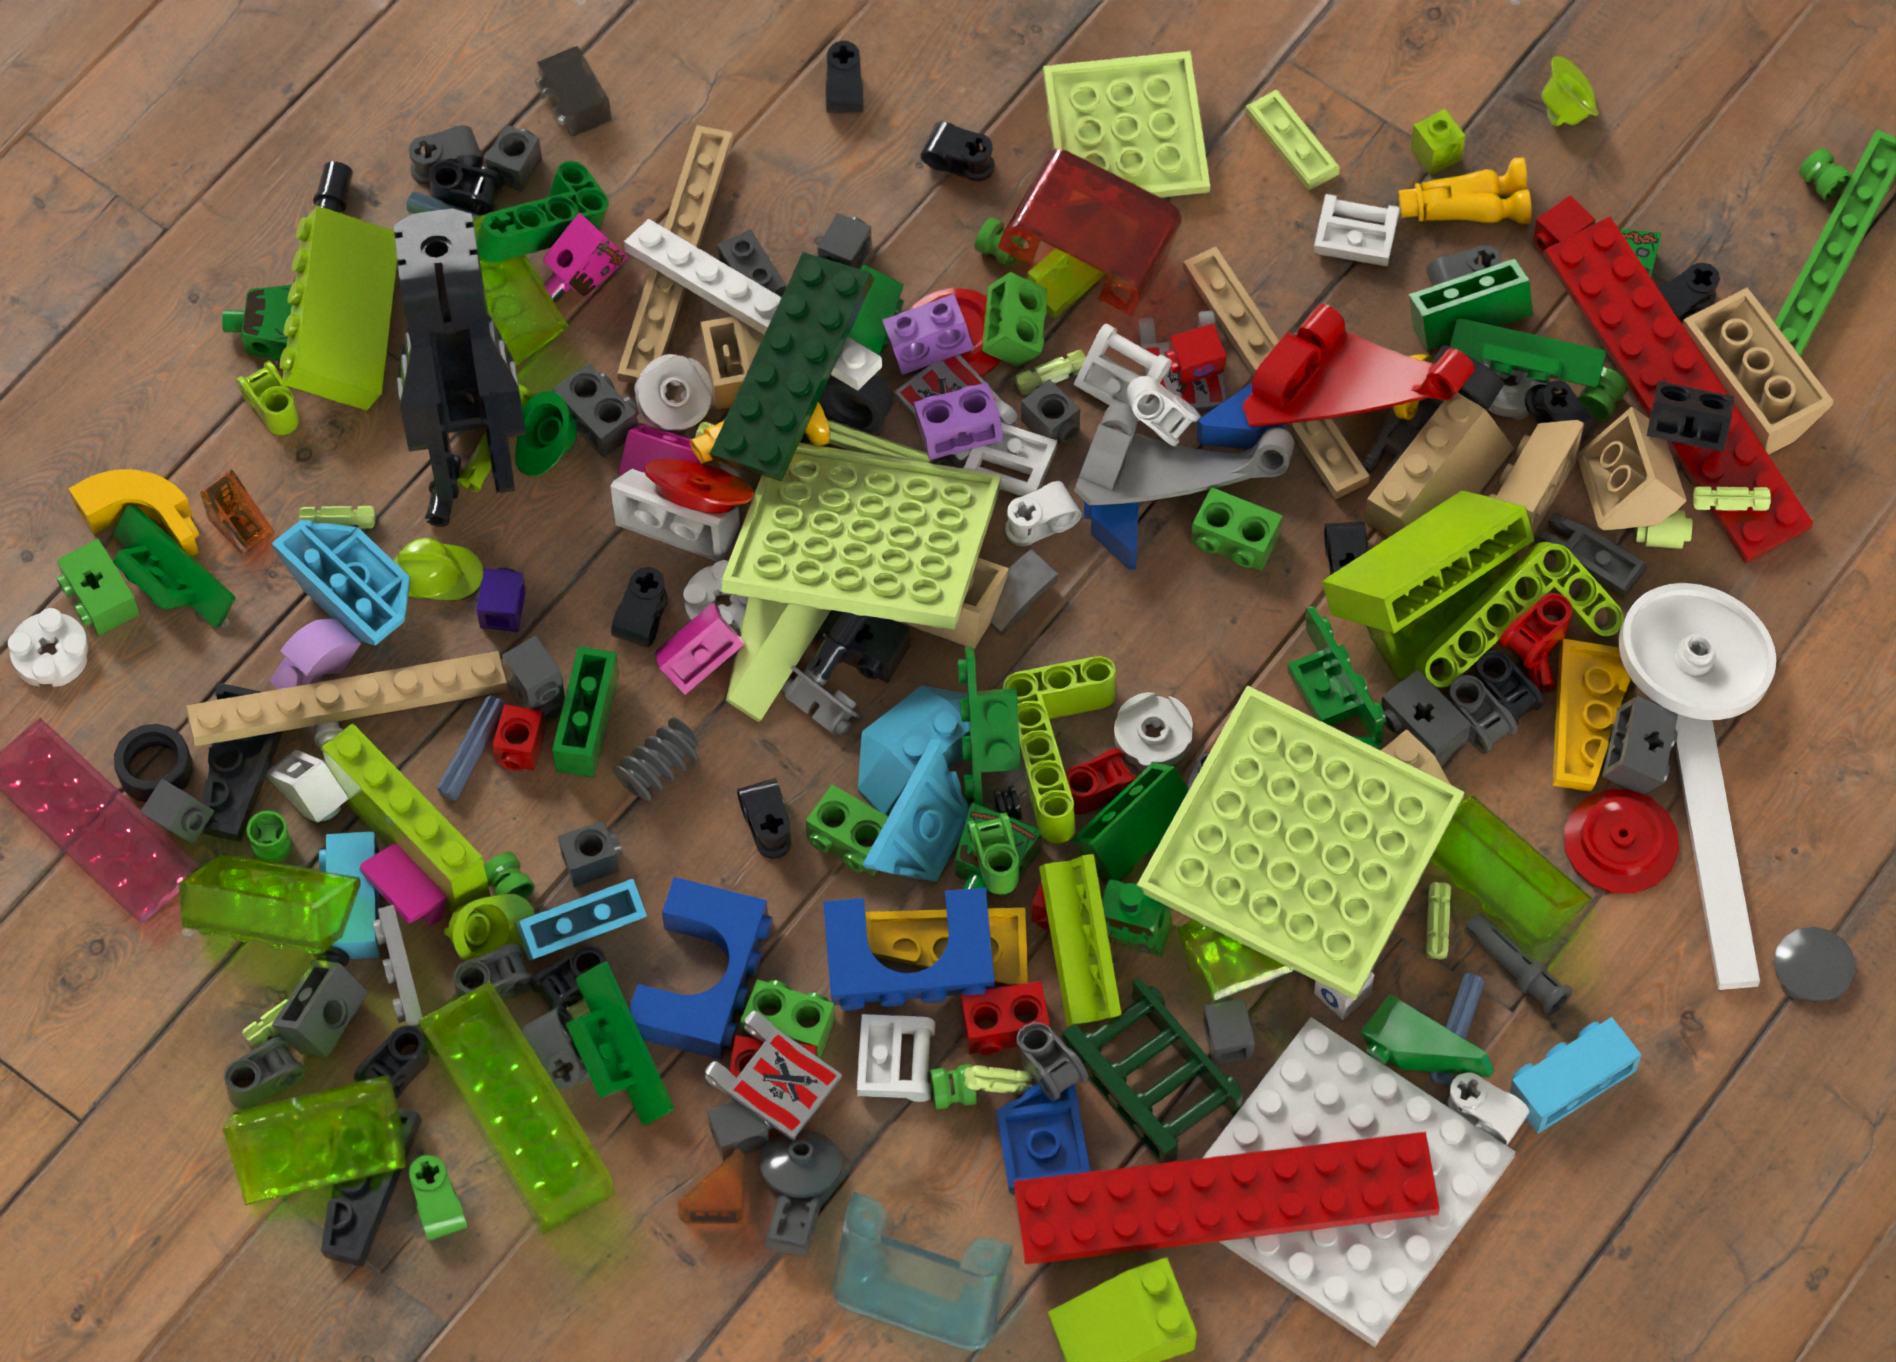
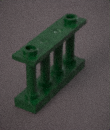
(1136, 1108)

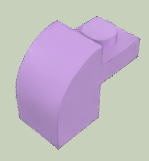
(313, 652)

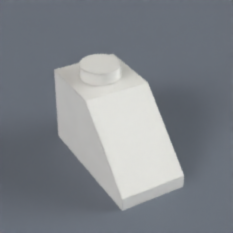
(308, 785)

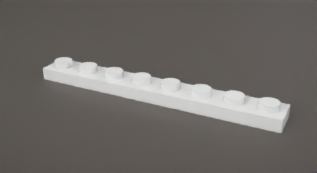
(733, 292)

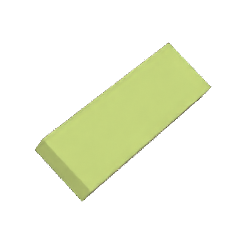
(1292, 140)

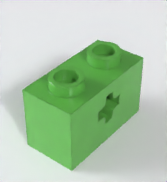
(110, 602)

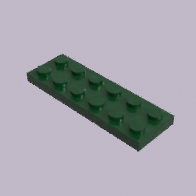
(792, 366)

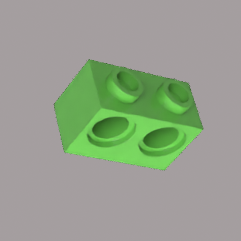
(1014, 319)
(1241, 521)
(858, 821)
(793, 1009)

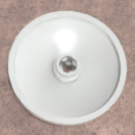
(1697, 651)

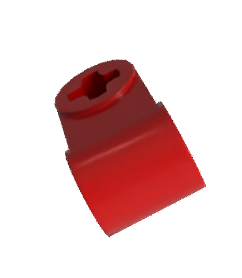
(1534, 634)
(1102, 776)

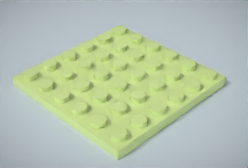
(865, 536)
(1300, 842)

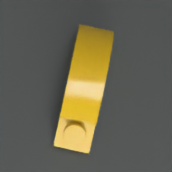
(106, 495)

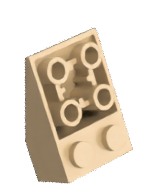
(728, 353)

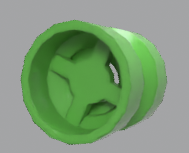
(1824, 173)
(989, 239)
(1602, 400)
(269, 827)
(506, 877)
(941, 1087)

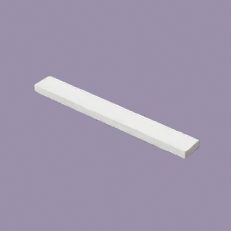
(1715, 855)

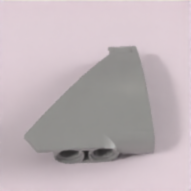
(1137, 468)

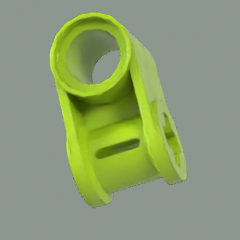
(267, 395)

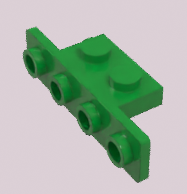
(1529, 353)
(167, 570)
(1330, 683)
(993, 728)
(614, 1047)

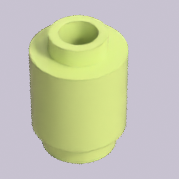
(1668, 534)

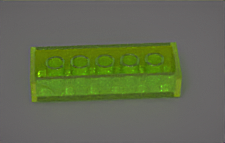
(516, 1108)

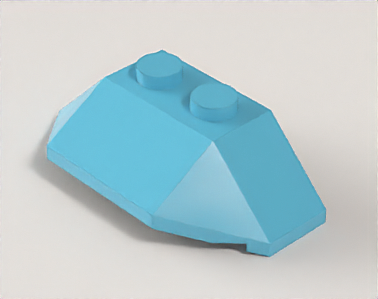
(347, 577)
(899, 738)

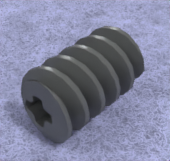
(657, 759)

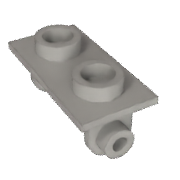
(834, 708)

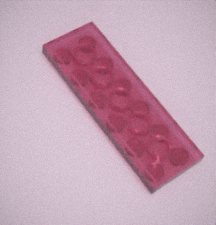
(92, 821)

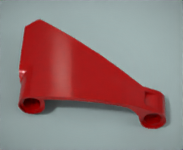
(1338, 374)

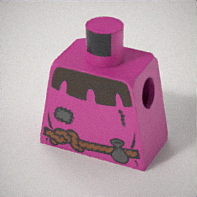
(581, 259)

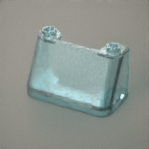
(918, 1287)

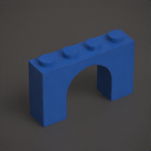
(861, 979)
(705, 1020)

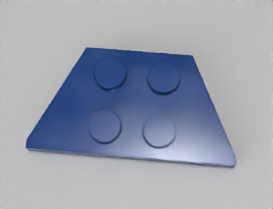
(1042, 1136)

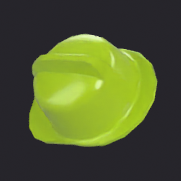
(1568, 94)
(440, 570)
(487, 924)

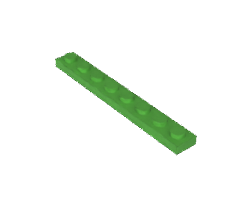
(1838, 242)

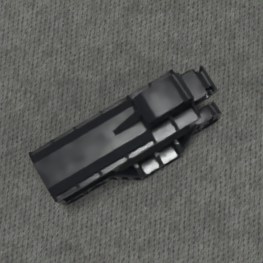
(453, 358)

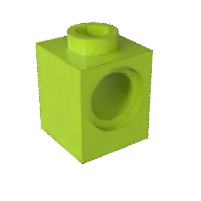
(1437, 142)

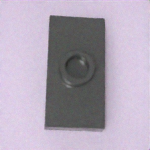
(793, 1224)

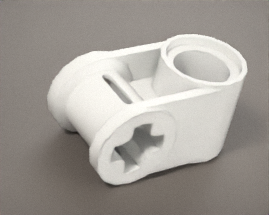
(1165, 414)
(1043, 513)
(1489, 1109)

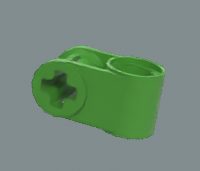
(993, 847)
(436, 1202)

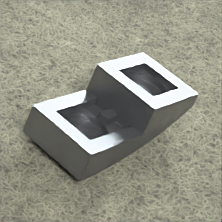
(1023, 585)

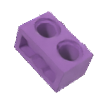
(928, 334)
(958, 421)

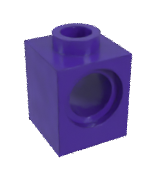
(501, 599)

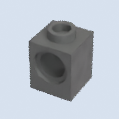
(519, 169)
(846, 241)
(1051, 401)
(177, 811)
(589, 868)
(1228, 1031)
(737, 1128)

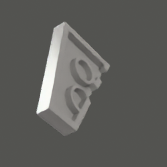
(397, 966)

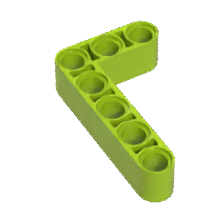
(1512, 607)
(1046, 695)

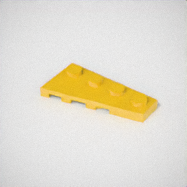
(1588, 695)
(922, 937)

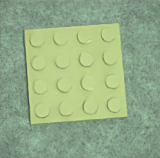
(1132, 119)

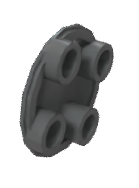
(1814, 964)

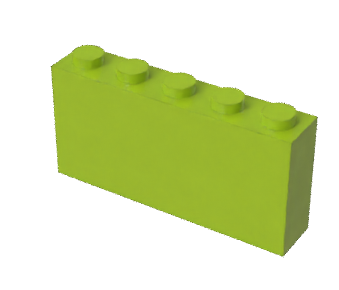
(340, 308)
(1428, 561)
(404, 816)

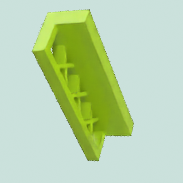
(1064, 279)
(1080, 941)

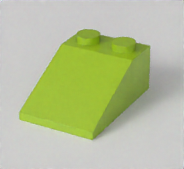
(1127, 1319)

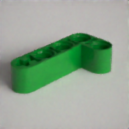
(541, 222)

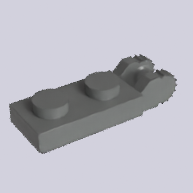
(1399, 434)
(1602, 558)

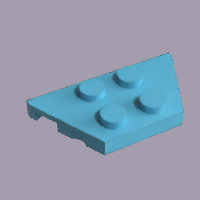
(923, 821)

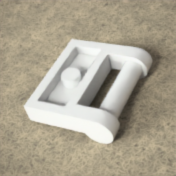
(1354, 238)
(1109, 379)
(1018, 451)
(882, 1056)

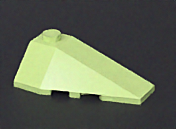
(773, 641)

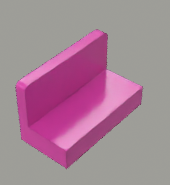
(650, 443)
(698, 649)
(405, 885)

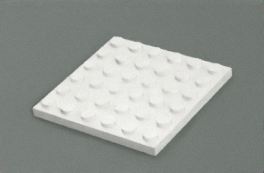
(1338, 1093)

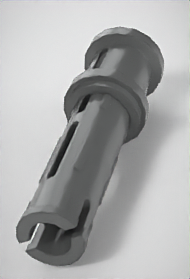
(1530, 974)

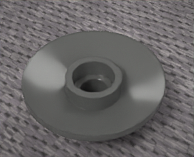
(796, 1174)

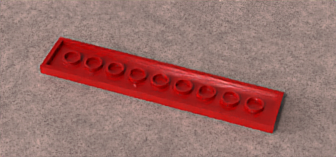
(1653, 347)
(1225, 1197)

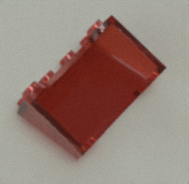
(1096, 221)

